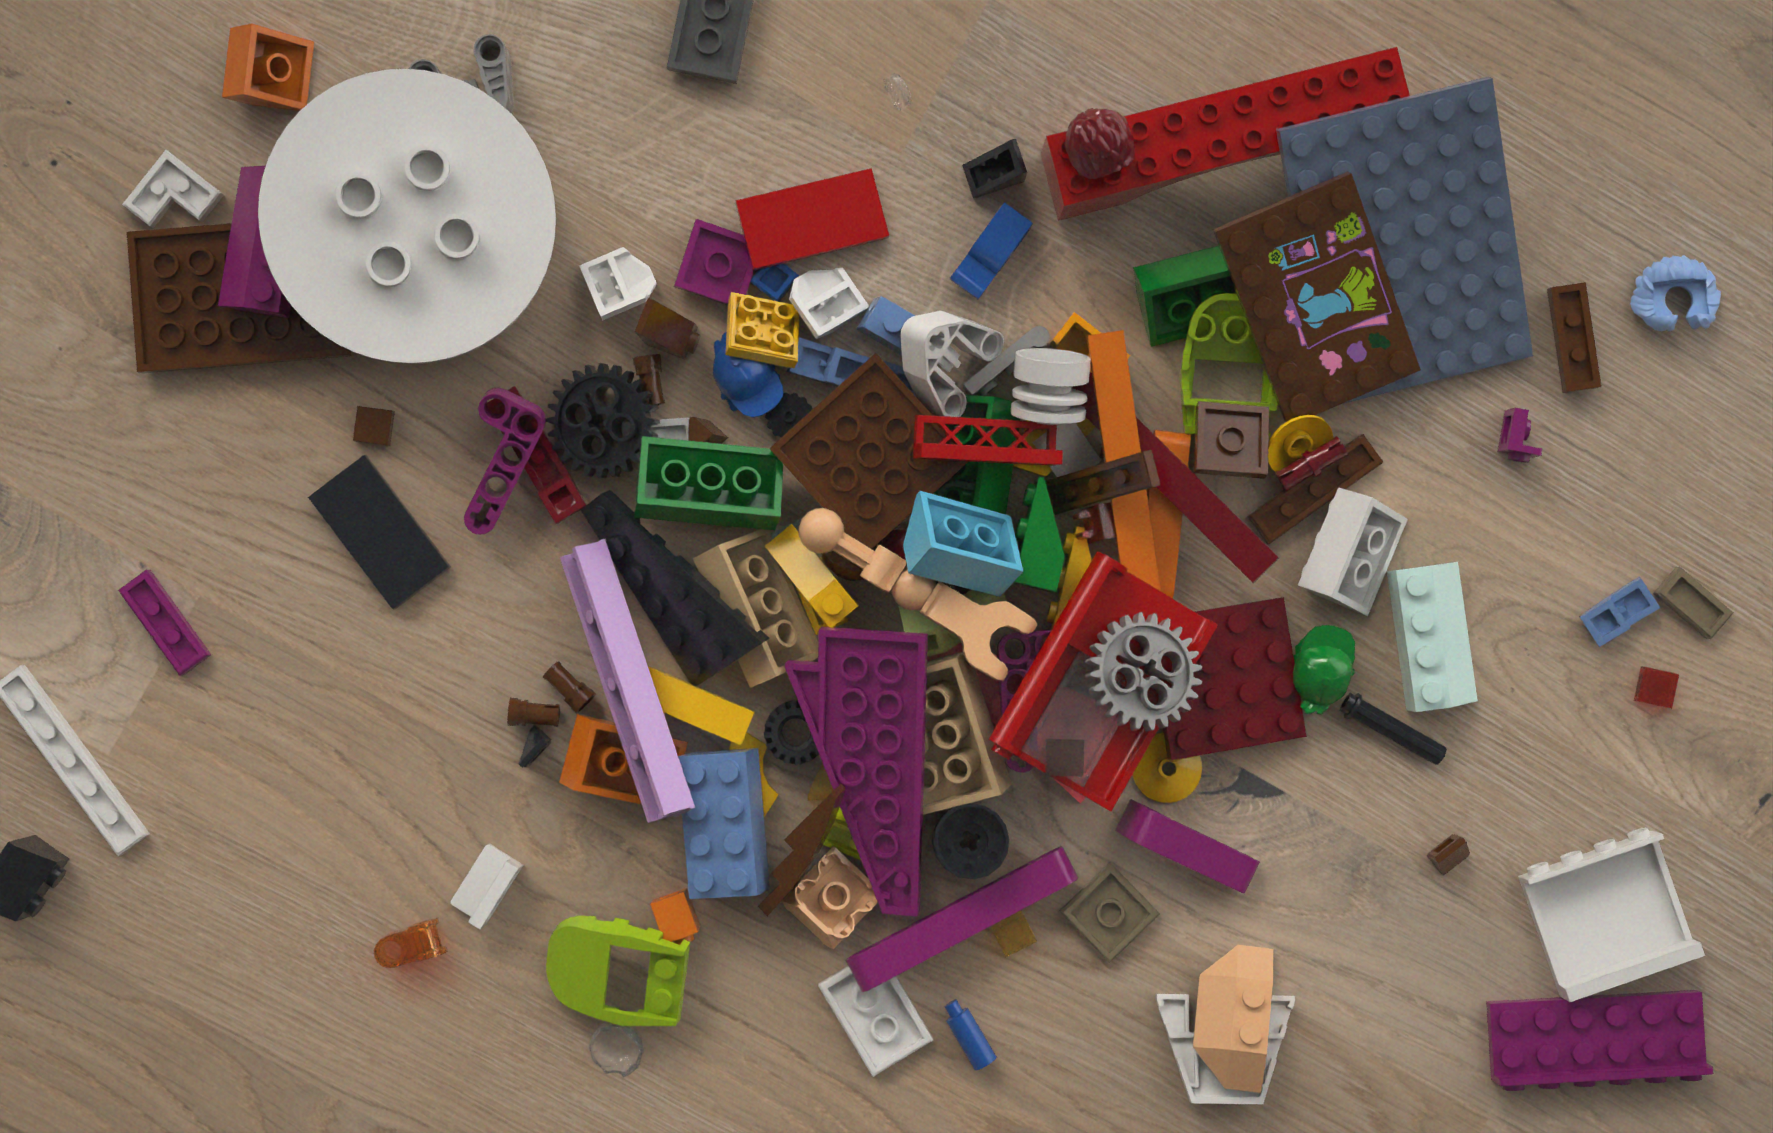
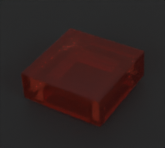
(1656, 687)

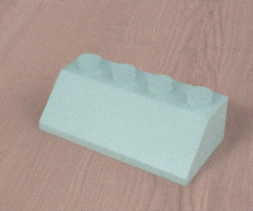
(1432, 637)

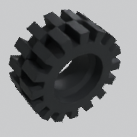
(774, 737)

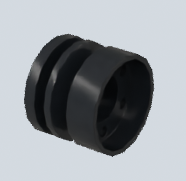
(990, 848)

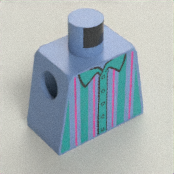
(884, 323)

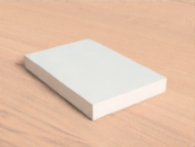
(877, 1021)

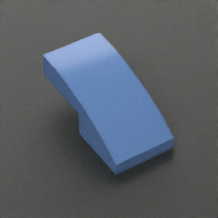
(1619, 611)

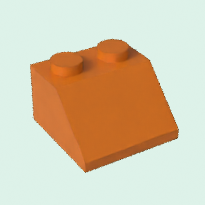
(267, 68)

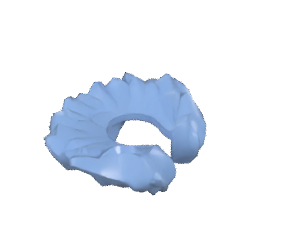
(1672, 272)

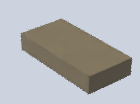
(1693, 603)

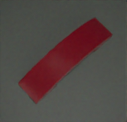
(546, 470)

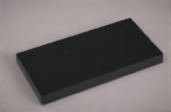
(379, 532)

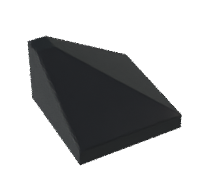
(535, 744)

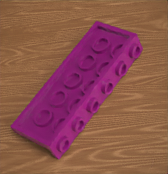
(1597, 1039)

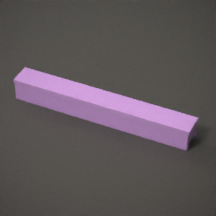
(627, 682)

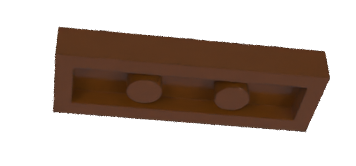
(1574, 337)

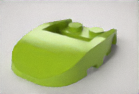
(1219, 334)
(580, 969)

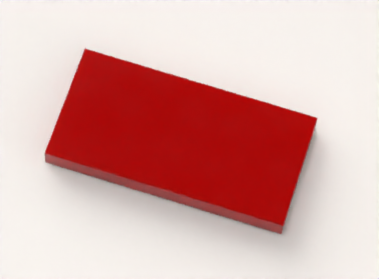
(812, 219)

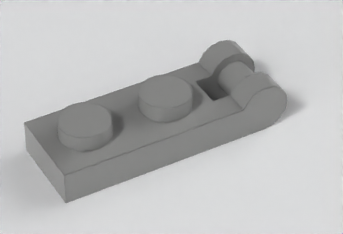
(984, 380)

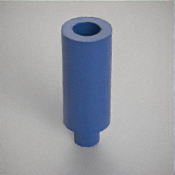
(969, 1036)

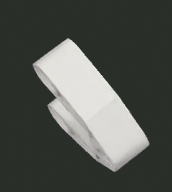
(927, 343)

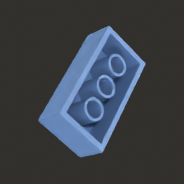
(726, 826)

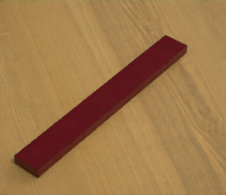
(1197, 501)

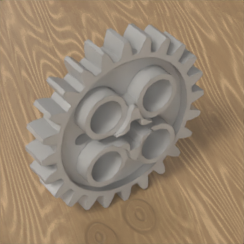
(1154, 642)

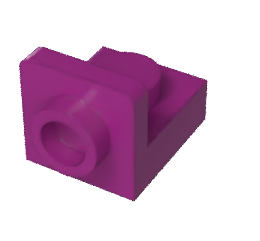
(1514, 431)

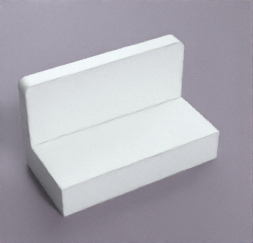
(486, 885)

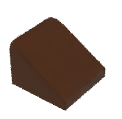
(1449, 853)

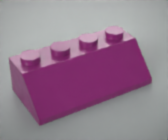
(246, 274)

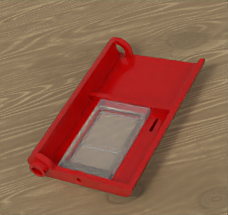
(1055, 693)

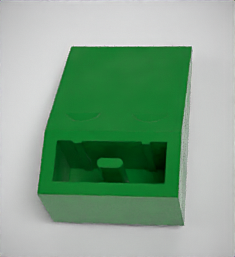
(1039, 540)

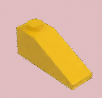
(811, 577)

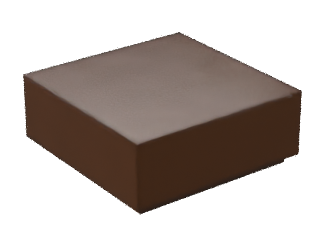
(373, 426)

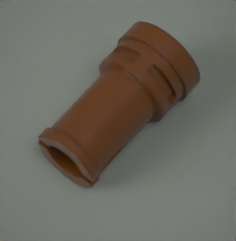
(649, 369)
(576, 694)
(532, 713)

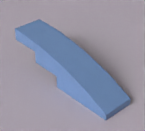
(833, 364)

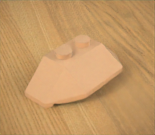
(1235, 1017)

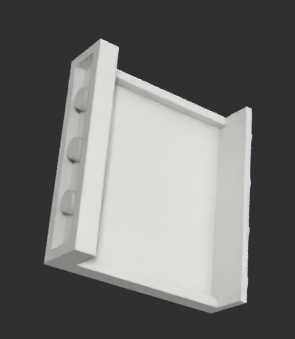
(1608, 915)

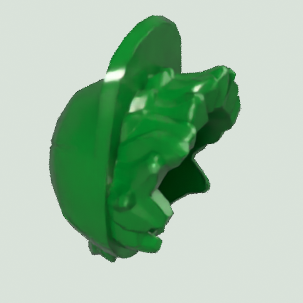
(1323, 667)

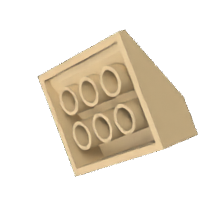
(957, 731)

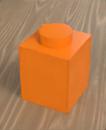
(676, 916)

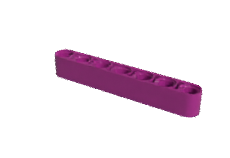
(961, 919)

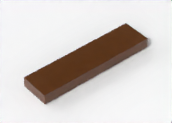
(1103, 482)
(1305, 498)

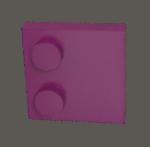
(714, 263)

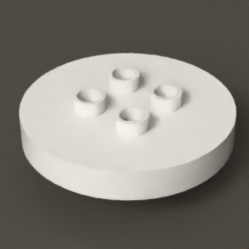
(407, 216)

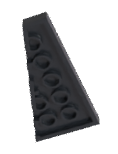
(677, 599)

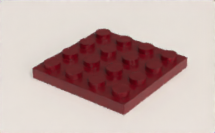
(1245, 684)

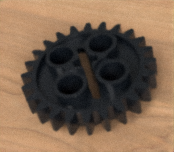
(577, 437)

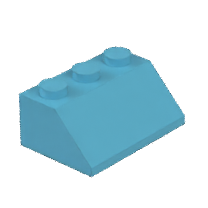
(961, 545)

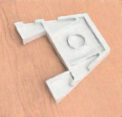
(1198, 1079)

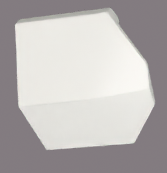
(618, 282)
(826, 300)

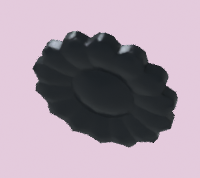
(787, 413)

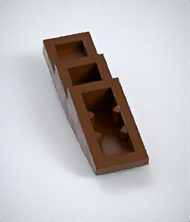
(806, 844)

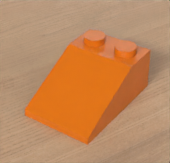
(598, 761)

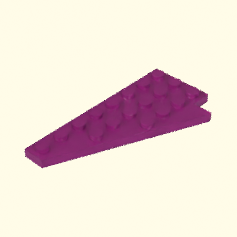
(869, 729)

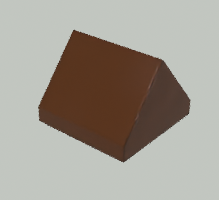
(704, 431)

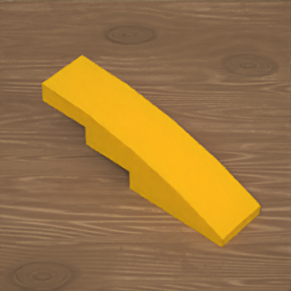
(701, 707)

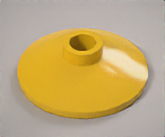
(1296, 437)
(1162, 787)

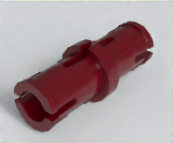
(1311, 463)

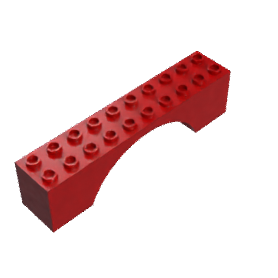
(1221, 130)

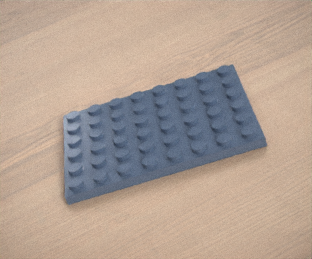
(1439, 216)

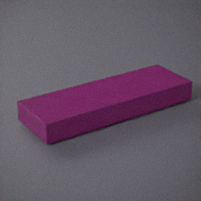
(164, 622)

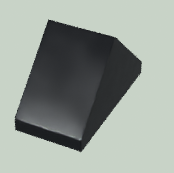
(995, 169)

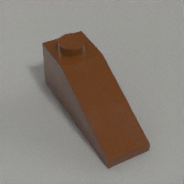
(667, 330)

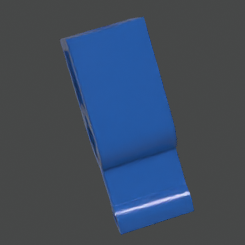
(991, 251)

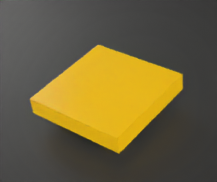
(762, 330)

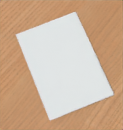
(1076, 449)

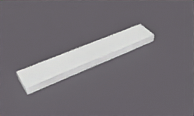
(71, 760)

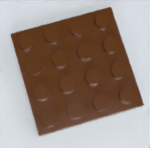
(859, 452)

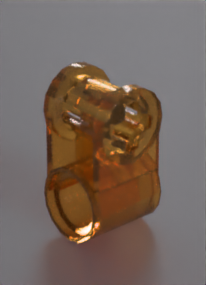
(416, 942)

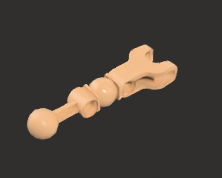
(972, 623)

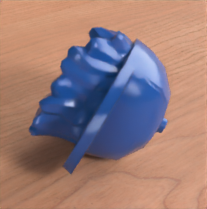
(746, 383)

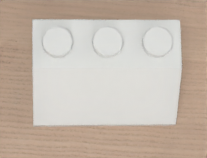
(1352, 551)

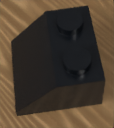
(26, 874)

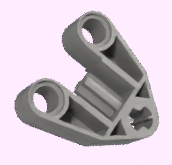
(494, 74)

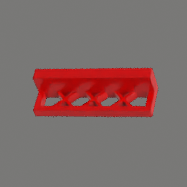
(990, 453)

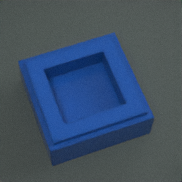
(774, 281)

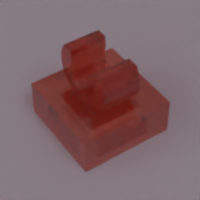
(1097, 522)

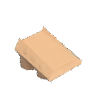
(831, 898)

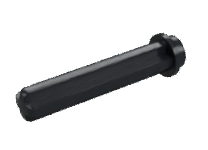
(1392, 728)

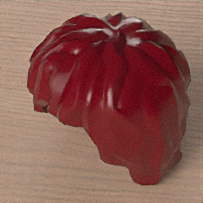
(1099, 143)

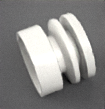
(1050, 391)

